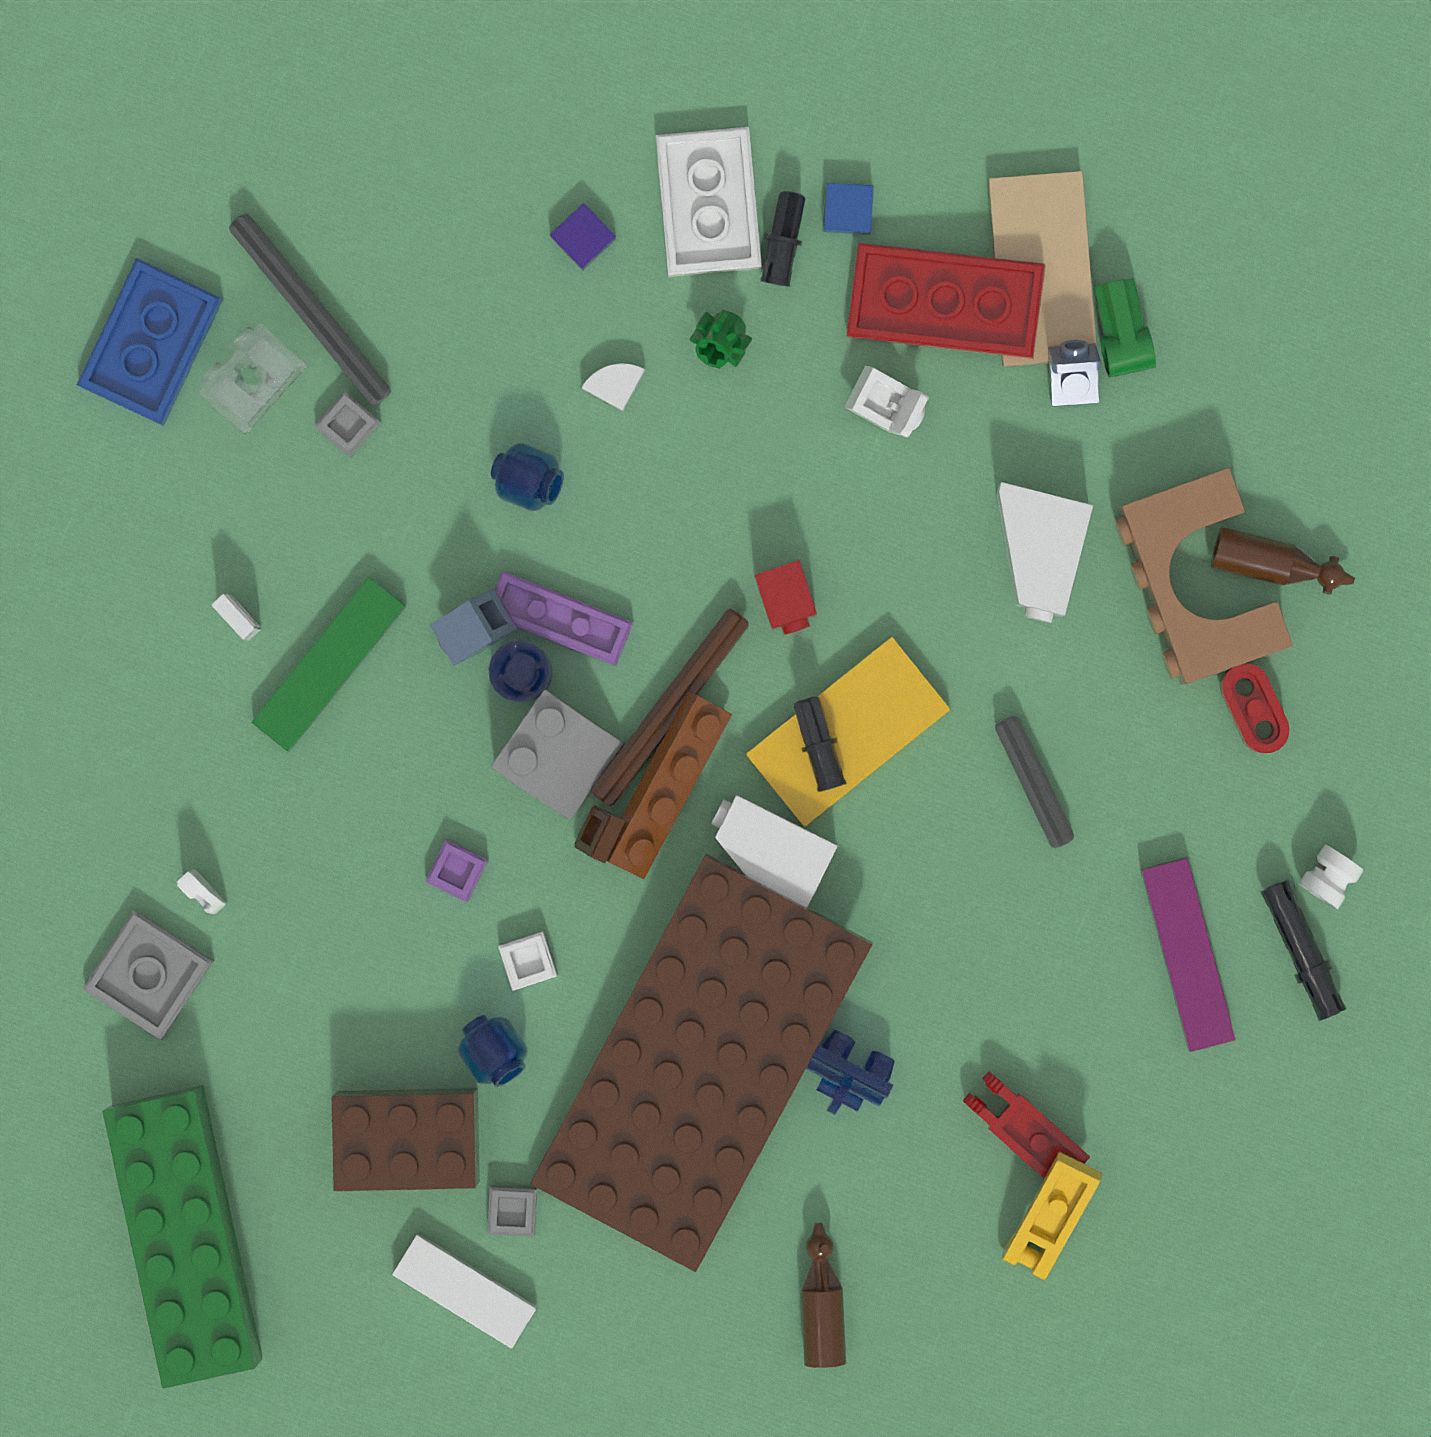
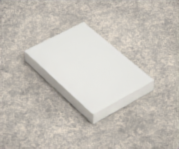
(708, 201)

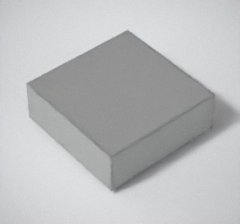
(347, 424)
(512, 1211)

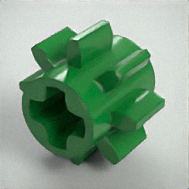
(720, 339)

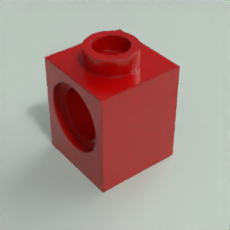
(786, 597)

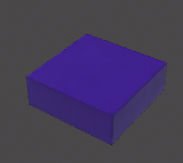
(582, 236)

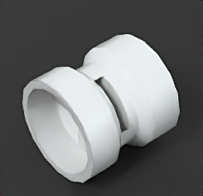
(1331, 876)

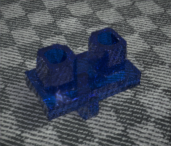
(866, 1082)

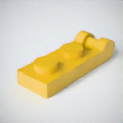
(1052, 1215)

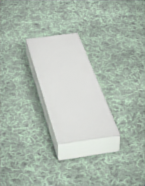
(464, 1290)

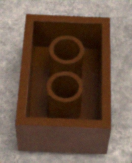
(405, 1139)

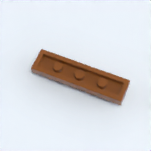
(667, 783)

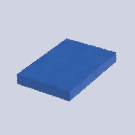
(150, 342)

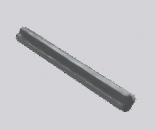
(309, 309)

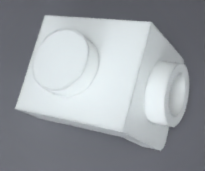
(887, 402)

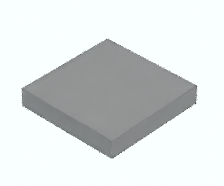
(148, 974)

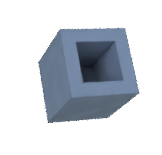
(473, 627)

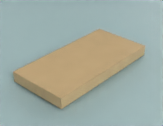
(1046, 223)

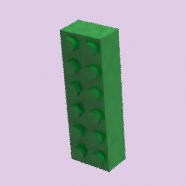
(182, 1237)

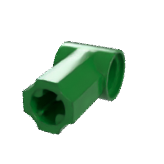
(1125, 340)

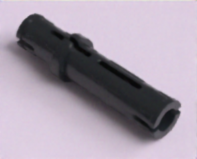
(1306, 957)

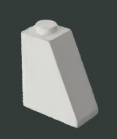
(1042, 547)
(773, 849)

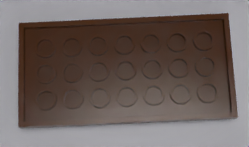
(701, 1062)

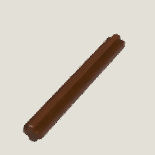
(657, 722)

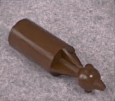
(1274, 561)
(822, 1306)

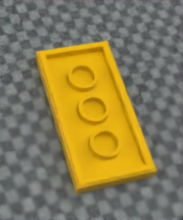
(871, 713)

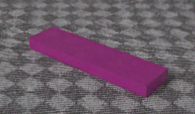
(1187, 954)

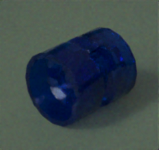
(520, 671)

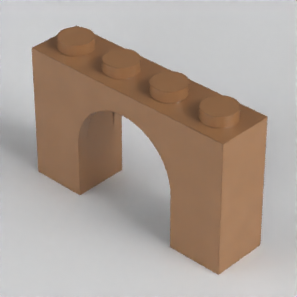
(1154, 531)

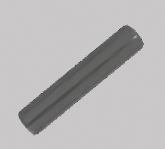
(1034, 781)

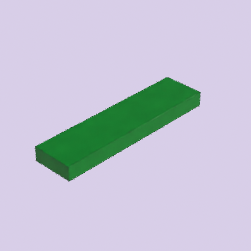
(328, 664)

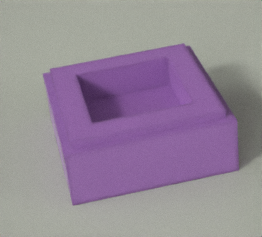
(456, 870)

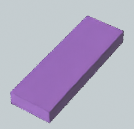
(563, 618)

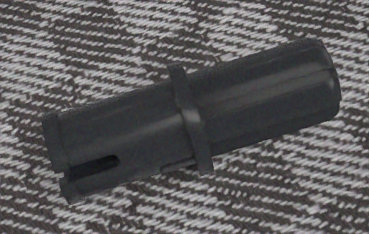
(783, 239)
(819, 743)

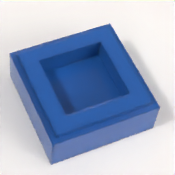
(848, 208)

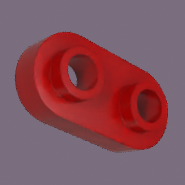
(1255, 707)

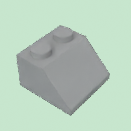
(557, 754)

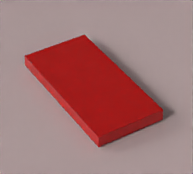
(946, 300)

